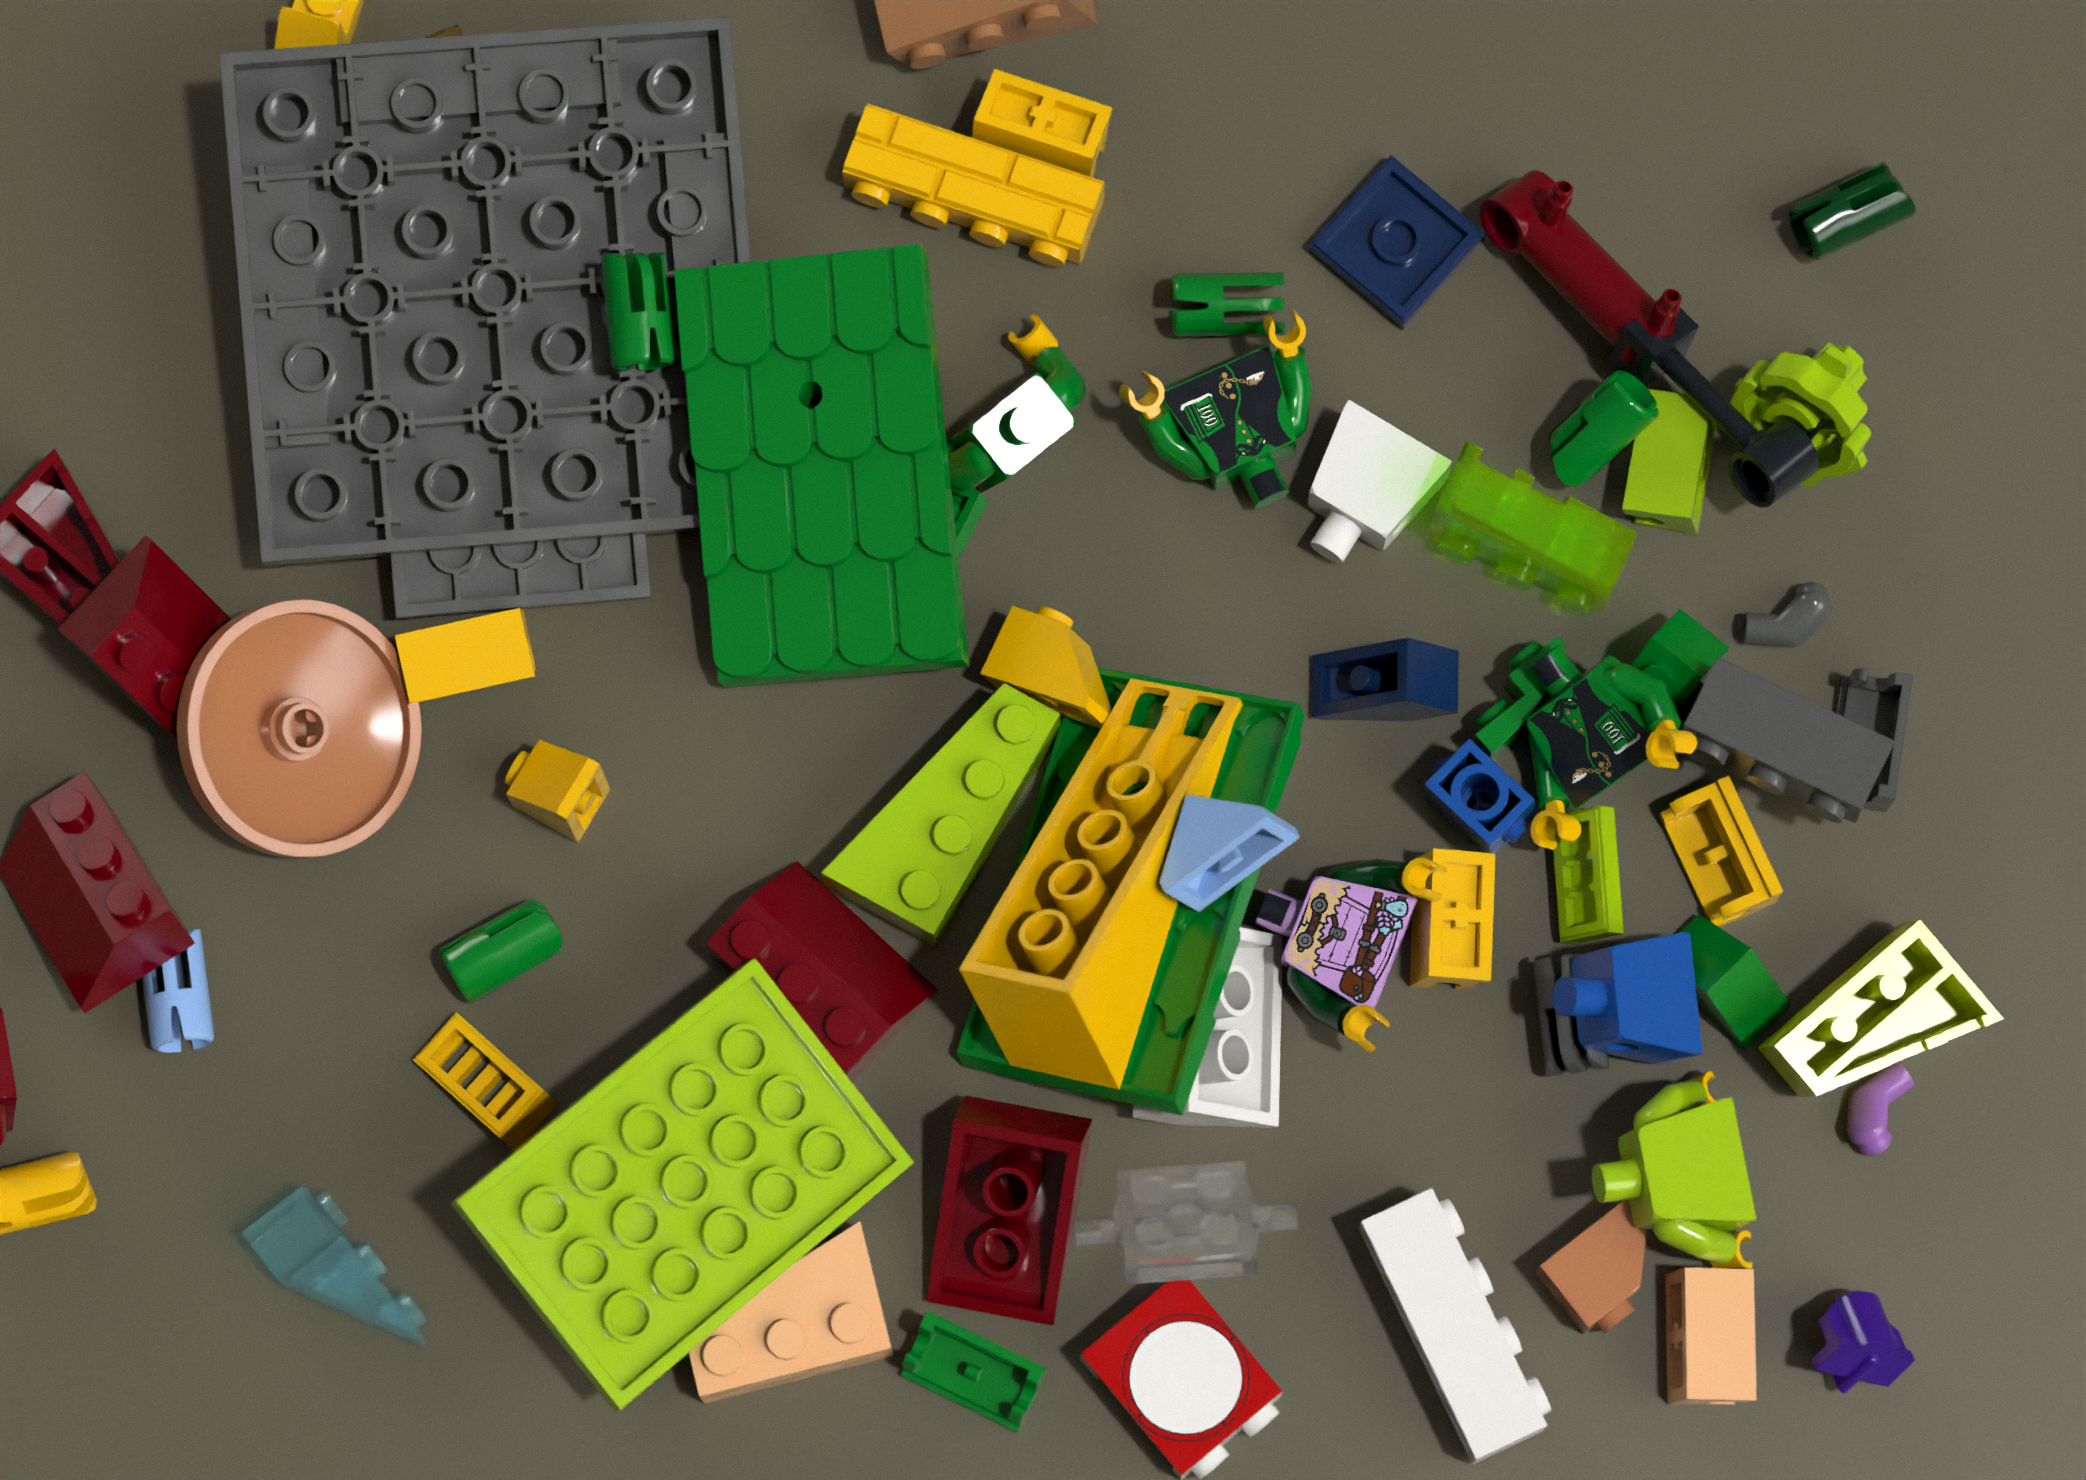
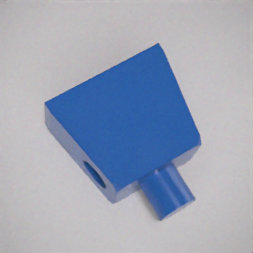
(1635, 1000)

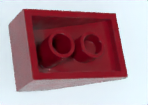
(1008, 1209)

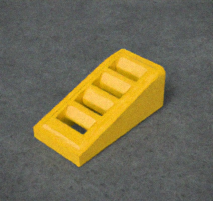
(516, 1107)

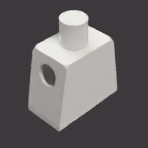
(1371, 483)

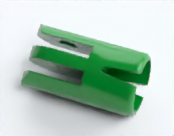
(638, 310)
(1210, 318)
(1601, 427)
(502, 949)

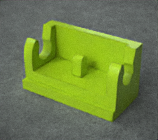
(1670, 466)

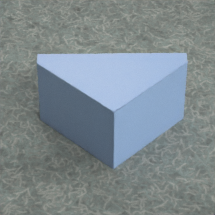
(1219, 847)

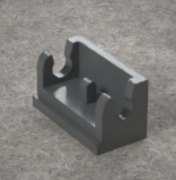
(1882, 707)

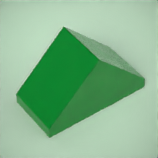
(1733, 983)

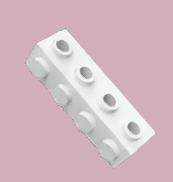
(1454, 1326)

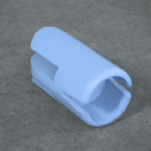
(178, 1004)

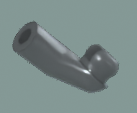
(1795, 623)

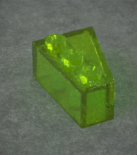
(1530, 534)

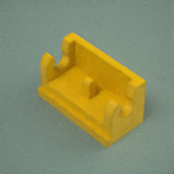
(1042, 122)
(466, 655)
(1721, 853)
(1456, 933)

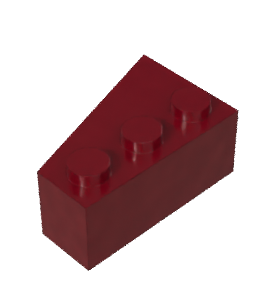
(53, 541)

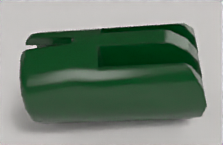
(1850, 211)

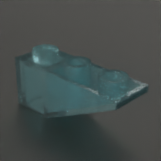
(316, 1260)

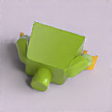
(1684, 1173)

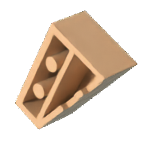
(802, 1325)

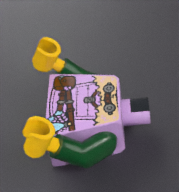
(1348, 938)

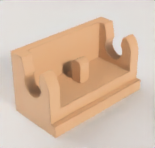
(1710, 1336)

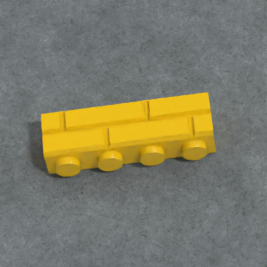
(972, 185)

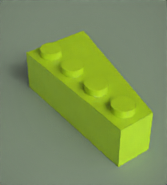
(942, 825)

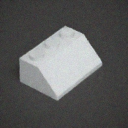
(1242, 1059)

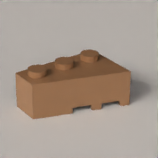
(932, 30)

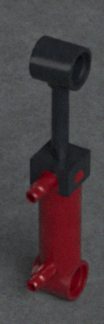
(1645, 333)

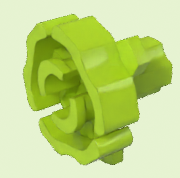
(1816, 397)

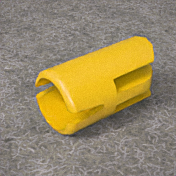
(44, 1192)

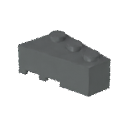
(1785, 743)

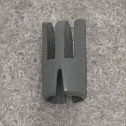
(1560, 1032)

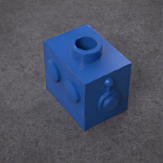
(1475, 775)

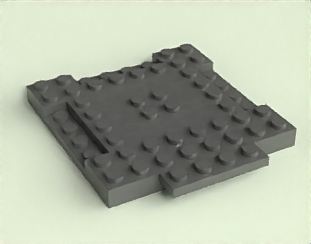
(437, 306)

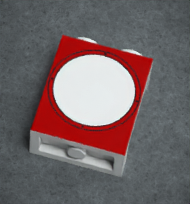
(1184, 1377)

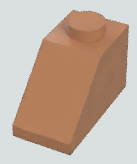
(1598, 1271)

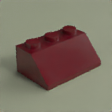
(146, 630)
(90, 894)
(826, 964)

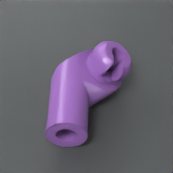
(1869, 1108)

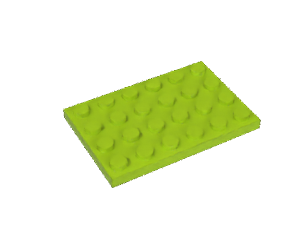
(682, 1184)

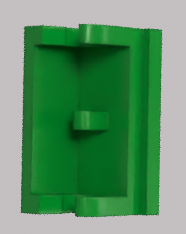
(973, 1372)

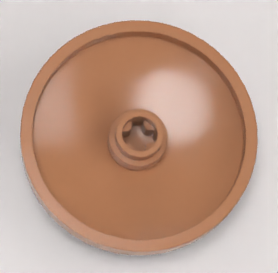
(298, 729)

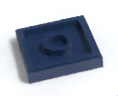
(1396, 242)

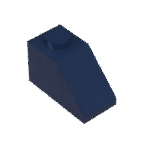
(1386, 682)

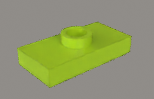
(1589, 879)

